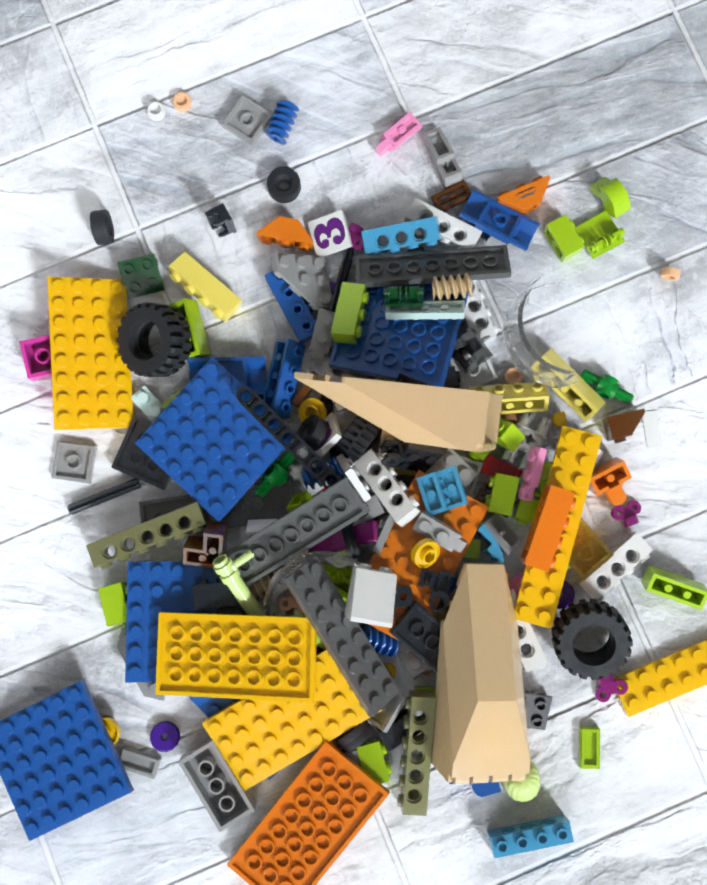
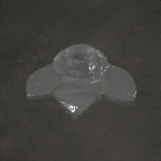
(605, 529)

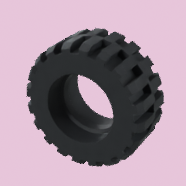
(173, 340)
(598, 662)

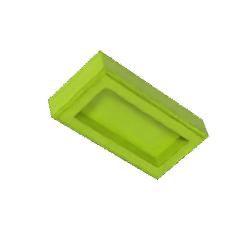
(589, 747)

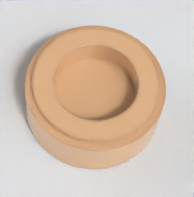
(182, 102)
(670, 273)
(513, 376)

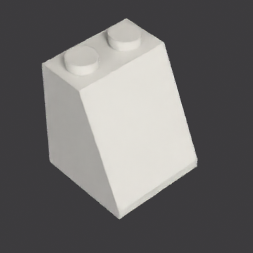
(371, 595)

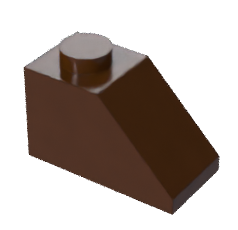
(622, 425)

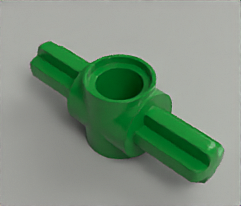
(607, 386)
(275, 475)

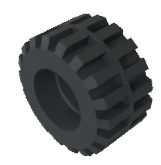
(357, 438)

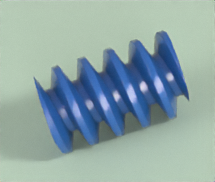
(281, 121)
(310, 480)
(380, 641)

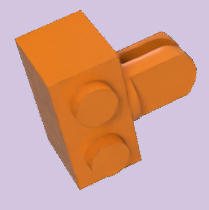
(608, 480)

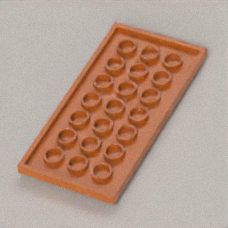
(401, 540)
(310, 822)

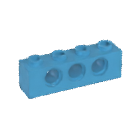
(372, 236)
(530, 836)

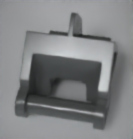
(475, 347)

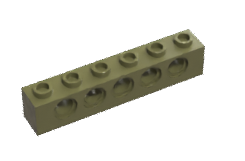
(99, 550)
(417, 802)

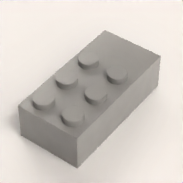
(216, 785)

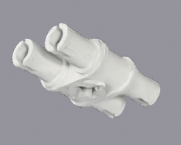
(535, 438)

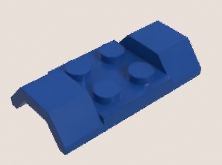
(499, 220)
(248, 370)

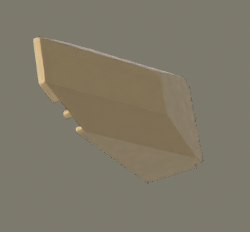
(418, 412)
(480, 684)

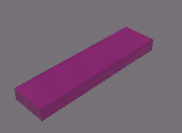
(364, 533)

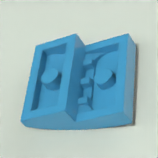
(442, 490)
(492, 547)

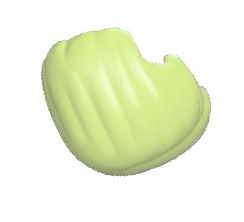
(527, 789)

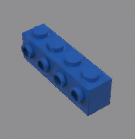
(294, 308)
(281, 381)

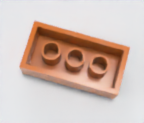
(547, 527)

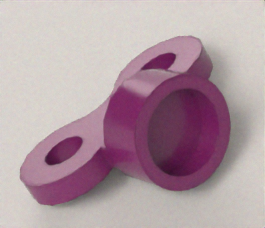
(355, 234)
(627, 513)
(609, 687)

